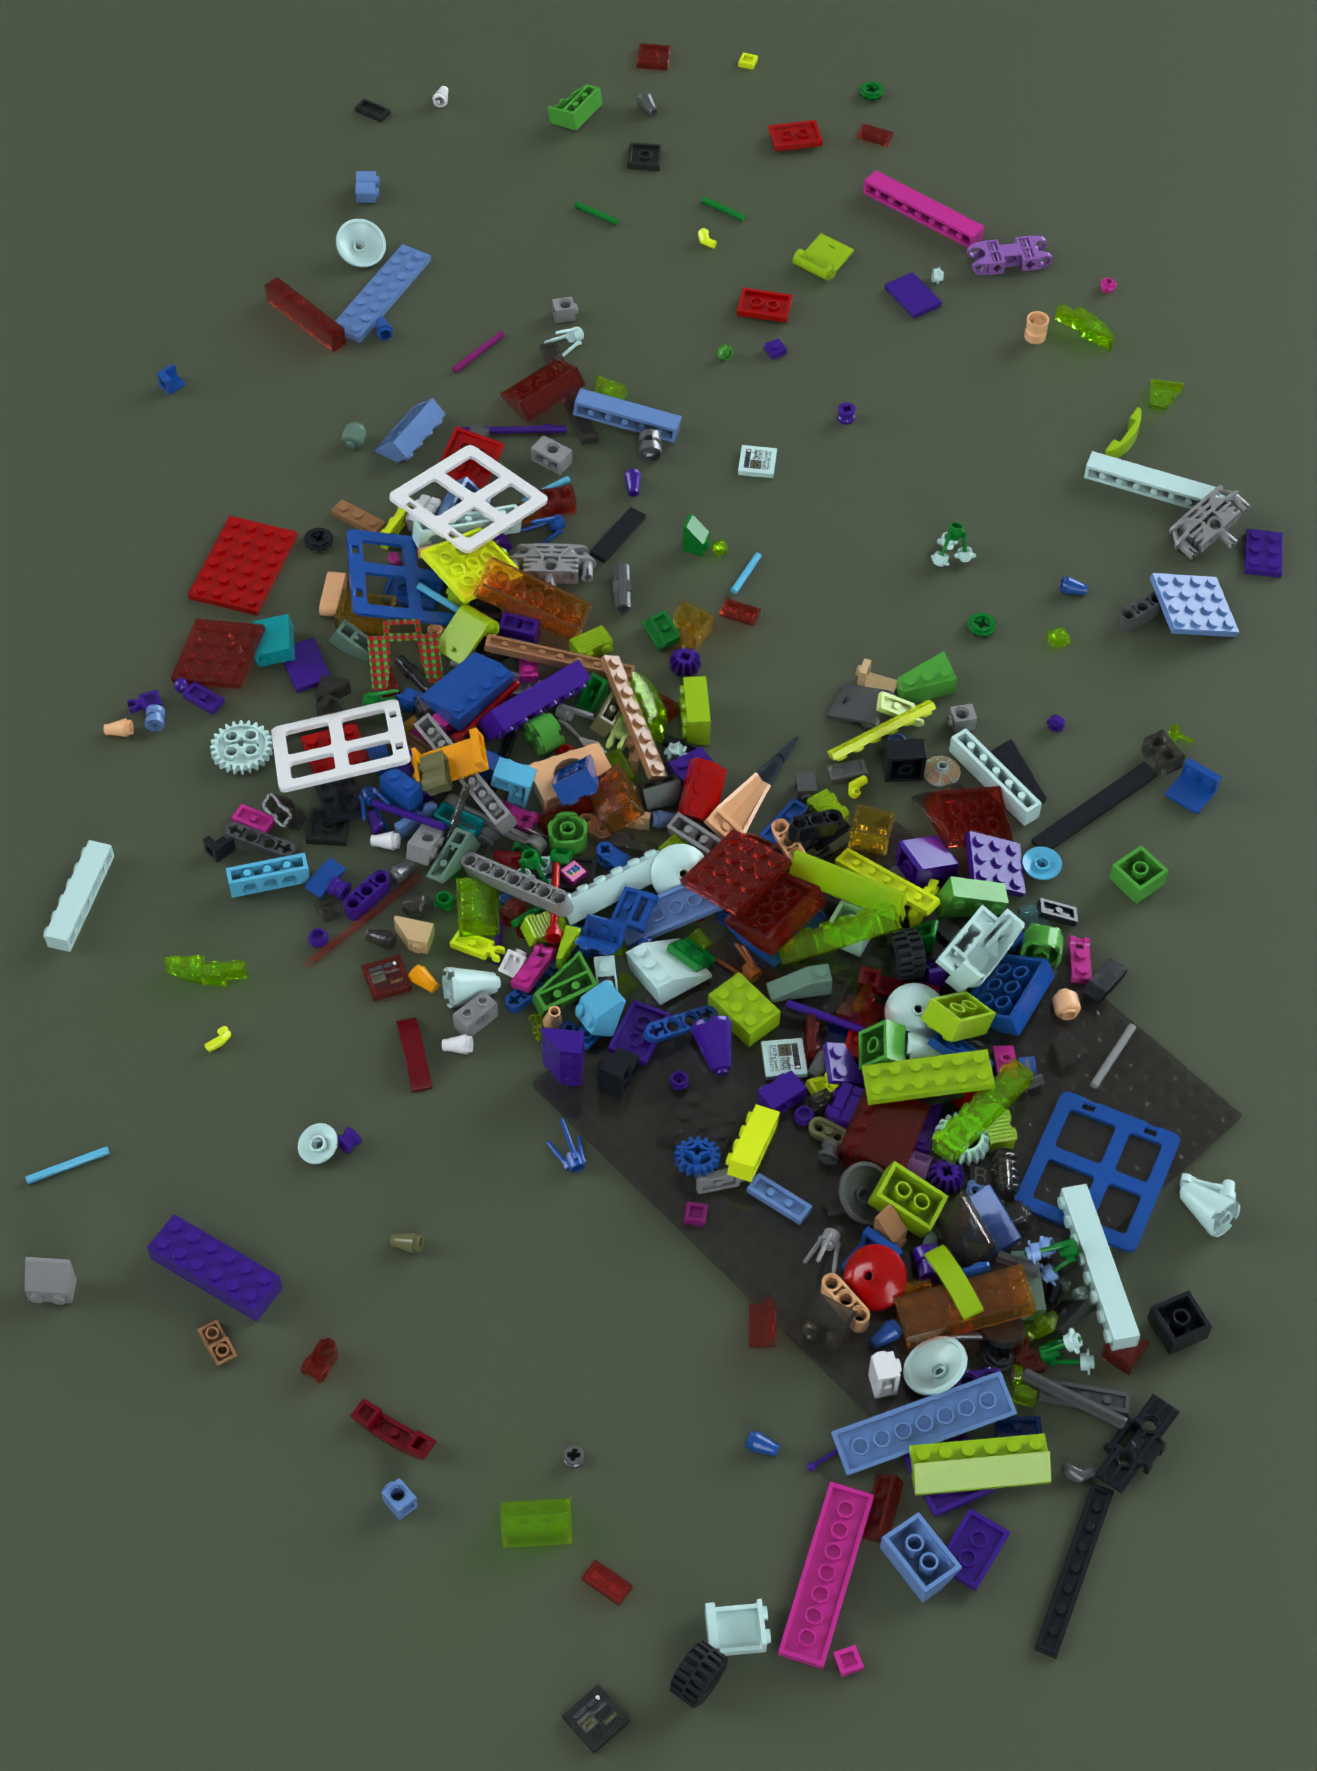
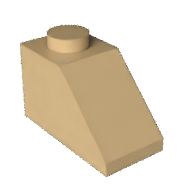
(415, 934)

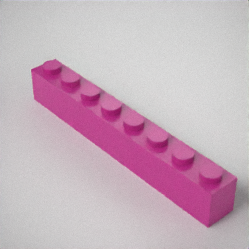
(923, 209)

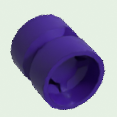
(924, 1270)

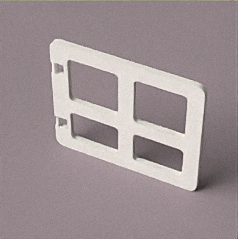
(470, 500)
(339, 747)

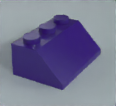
(564, 1055)

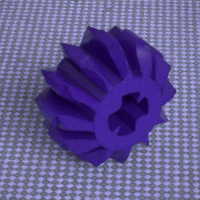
(685, 662)
(942, 1169)

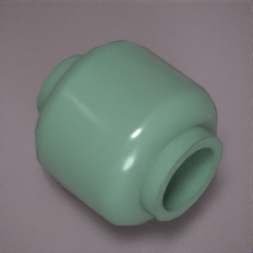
(353, 435)

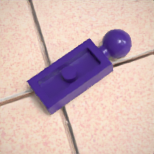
(199, 695)

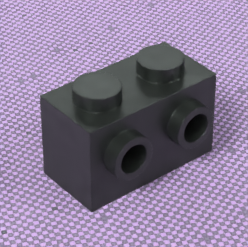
(661, 793)

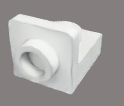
(512, 962)

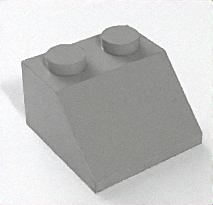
(49, 1280)

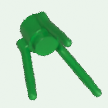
(374, 697)

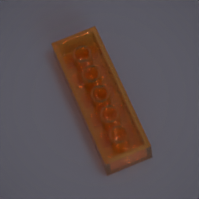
(532, 597)
(932, 1313)

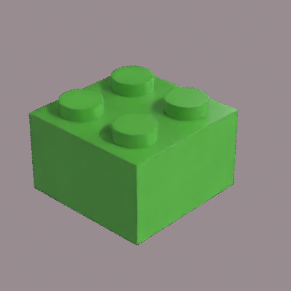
(1138, 874)
(881, 1043)

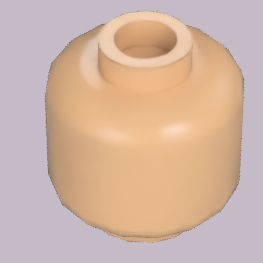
(1066, 1004)

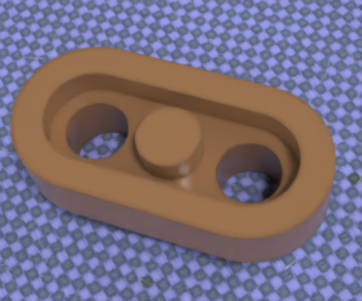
(594, 826)

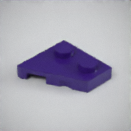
(841, 1065)

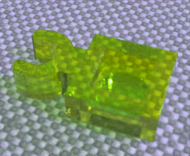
(1042, 1325)

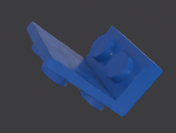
(1194, 786)

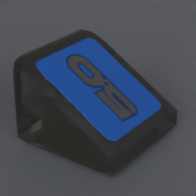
(1029, 1061)

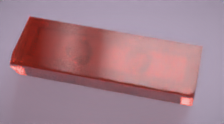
(584, 805)
(881, 1517)

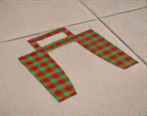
(380, 653)

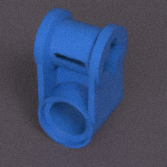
(611, 858)

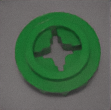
(877, 89)
(976, 620)

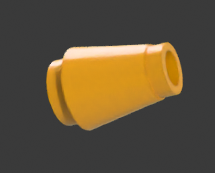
(423, 978)

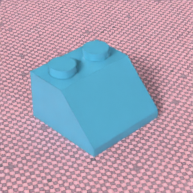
(600, 1009)

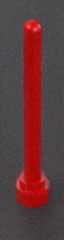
(460, 736)
(554, 933)

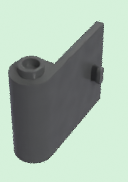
(858, 705)

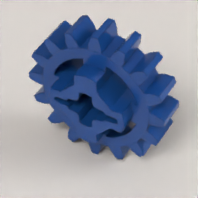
(697, 1156)

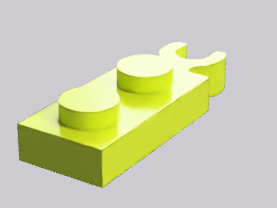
(914, 916)
(477, 947)

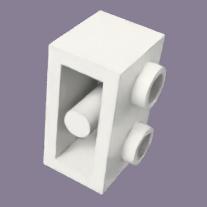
(884, 1374)

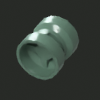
(1083, 1293)

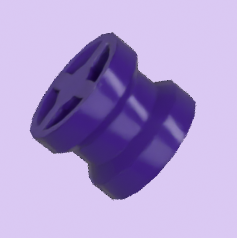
(846, 413)
(339, 888)
(348, 1140)

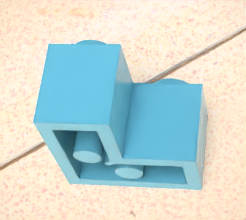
(515, 779)

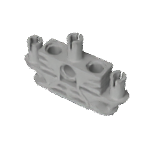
(1214, 512)
(555, 562)

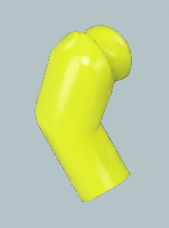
(704, 238)
(854, 786)
(224, 1035)

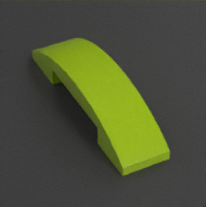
(1118, 449)
(954, 1281)

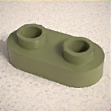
(829, 1129)

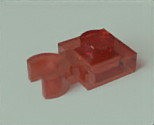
(1029, 1358)

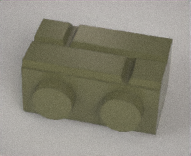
(606, 716)

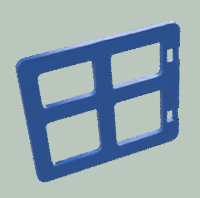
(409, 573)
(1103, 1173)

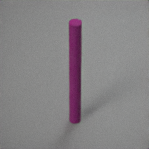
(478, 351)

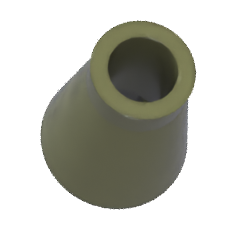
(408, 1242)

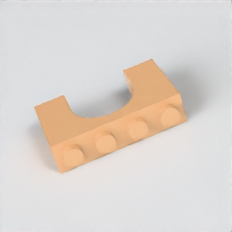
(547, 769)

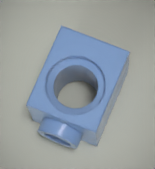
(401, 1507)

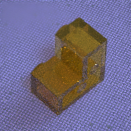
(695, 625)

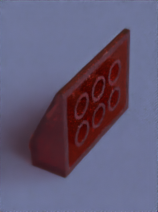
(543, 389)
(966, 810)
(778, 913)
(883, 1132)

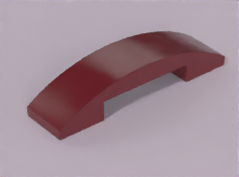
(884, 985)
(414, 1054)
(391, 1431)

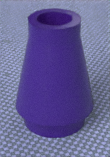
(632, 479)

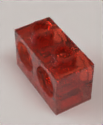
(560, 501)

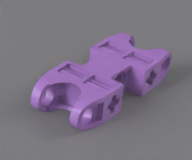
(1009, 255)

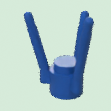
(554, 523)
(367, 796)
(574, 1161)

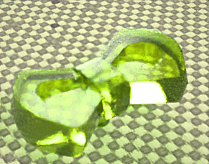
(536, 1021)

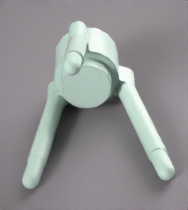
(573, 335)

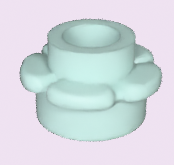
(937, 275)

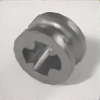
(578, 1461)

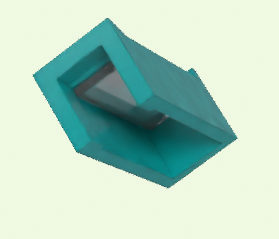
(467, 821)

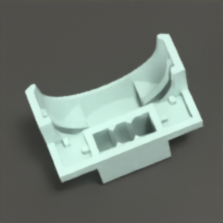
(979, 947)

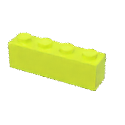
(753, 1143)

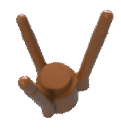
(750, 968)

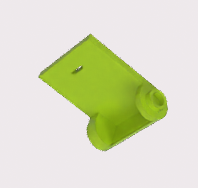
(822, 257)
(466, 632)

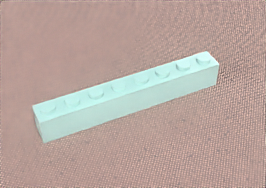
(1146, 481)
(1099, 1268)

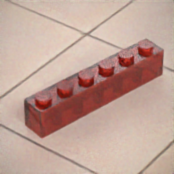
(305, 314)

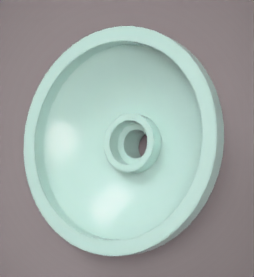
(363, 234)
(669, 863)
(901, 1007)
(935, 1365)

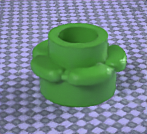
(725, 352)

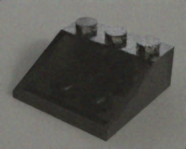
(965, 1232)

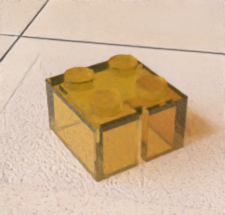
(871, 829)

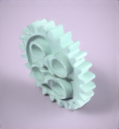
(241, 747)

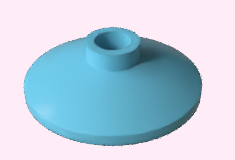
(1044, 857)

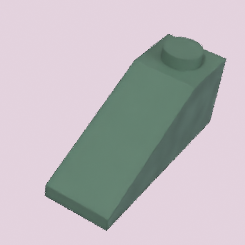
(350, 640)
(450, 856)
(803, 983)

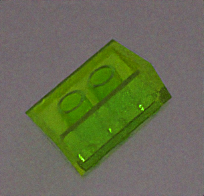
(476, 908)
(536, 1522)

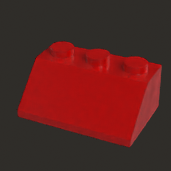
(701, 789)

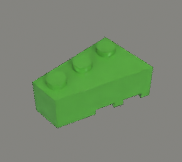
(565, 986)

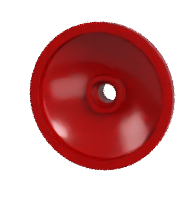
(887, 1280)

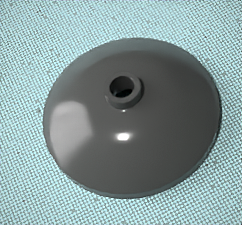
(855, 1181)

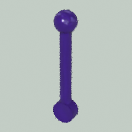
(811, 1466)

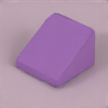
(920, 1164)

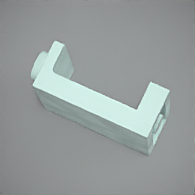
(737, 1628)

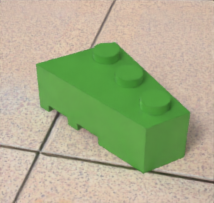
(577, 108)
(928, 680)
(965, 896)

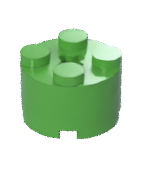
(543, 733)
(568, 832)
(1043, 943)

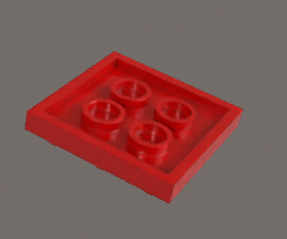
(470, 468)
(323, 739)

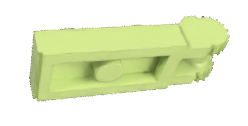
(894, 706)
(620, 732)

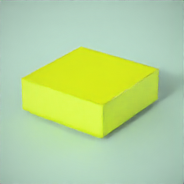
(747, 61)

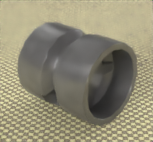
(650, 445)

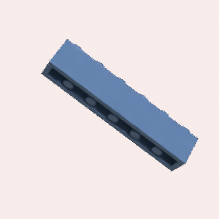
(626, 414)

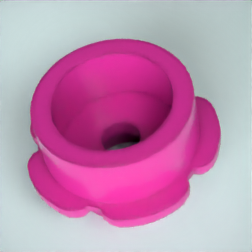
(1108, 285)
(394, 559)

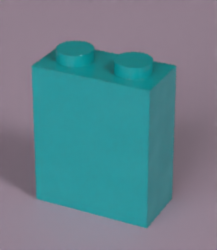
(277, 642)

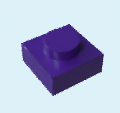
(775, 348)
(375, 822)

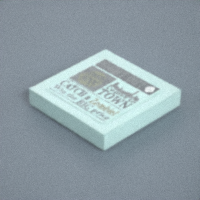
(757, 461)
(783, 1056)

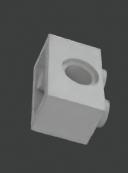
(551, 455)
(425, 844)
(475, 1014)

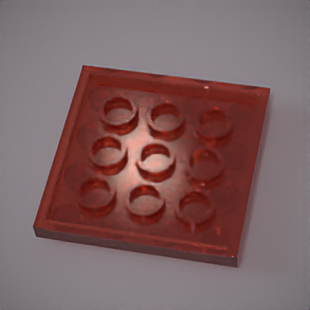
(219, 653)
(736, 872)

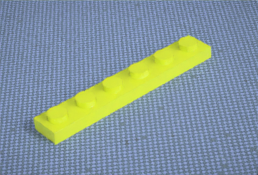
(889, 727)
(916, 896)

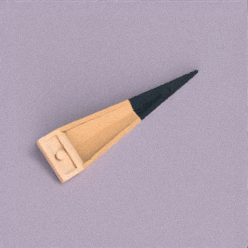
(742, 805)

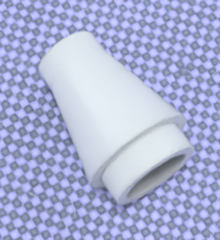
(440, 98)
(386, 840)
(459, 1044)

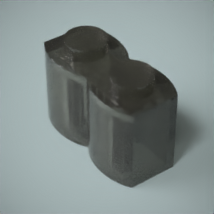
(283, 811)

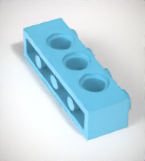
(268, 875)

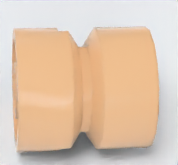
(1036, 327)

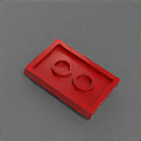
(795, 135)
(764, 305)

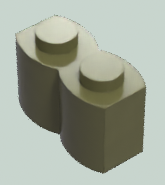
(435, 773)

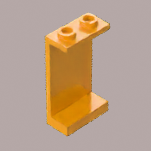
(464, 757)

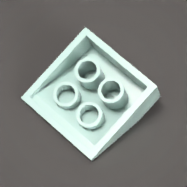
(661, 971)

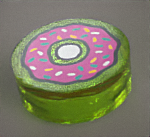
(1016, 1375)

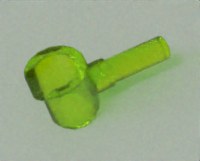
(1175, 733)

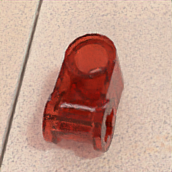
(319, 1364)

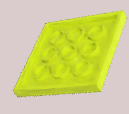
(460, 569)

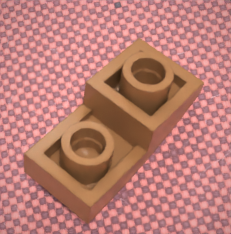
(633, 758)
(217, 1343)

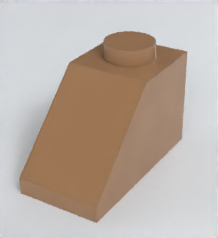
(891, 1226)

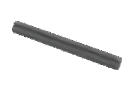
(1074, 1398)

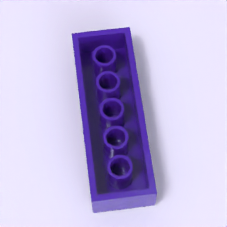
(534, 701)
(215, 1267)

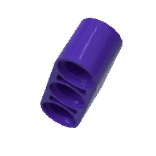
(367, 895)

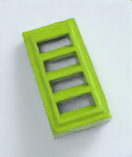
(567, 945)

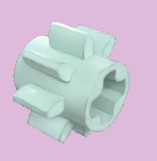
(674, 751)

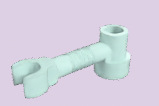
(1226, 1188)

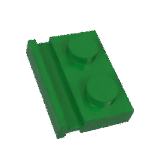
(661, 630)
(691, 954)

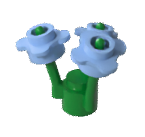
(1048, 1247)

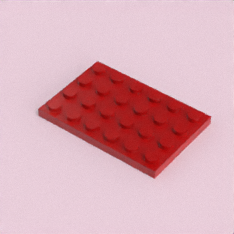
(243, 565)

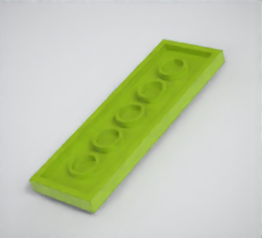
(928, 1077)

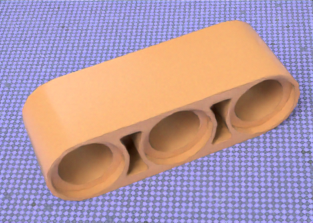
(331, 593)
(782, 840)
(844, 1293)

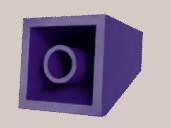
(925, 859)

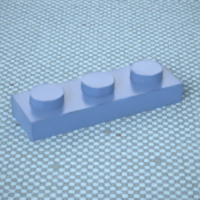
(779, 1199)

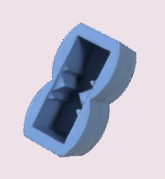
(366, 186)

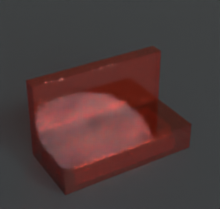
(762, 1324)

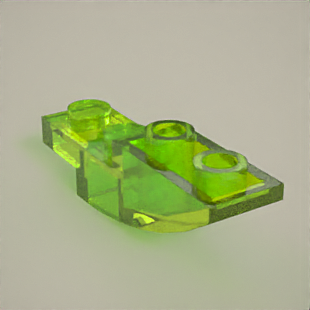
(1091, 327)
(651, 703)
(198, 971)

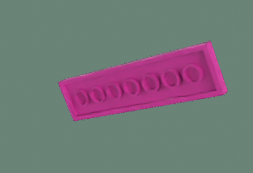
(826, 1575)

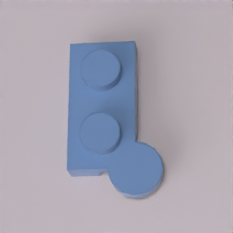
(407, 827)

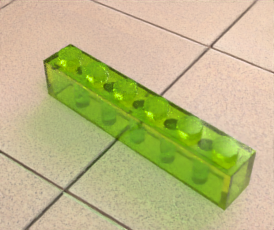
(841, 933)
(981, 1111)

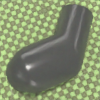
(1076, 1474)

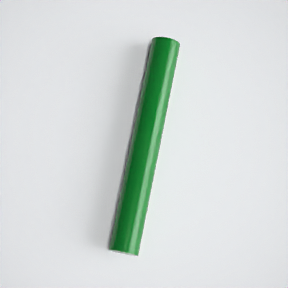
(722, 208)
(597, 213)
(519, 920)

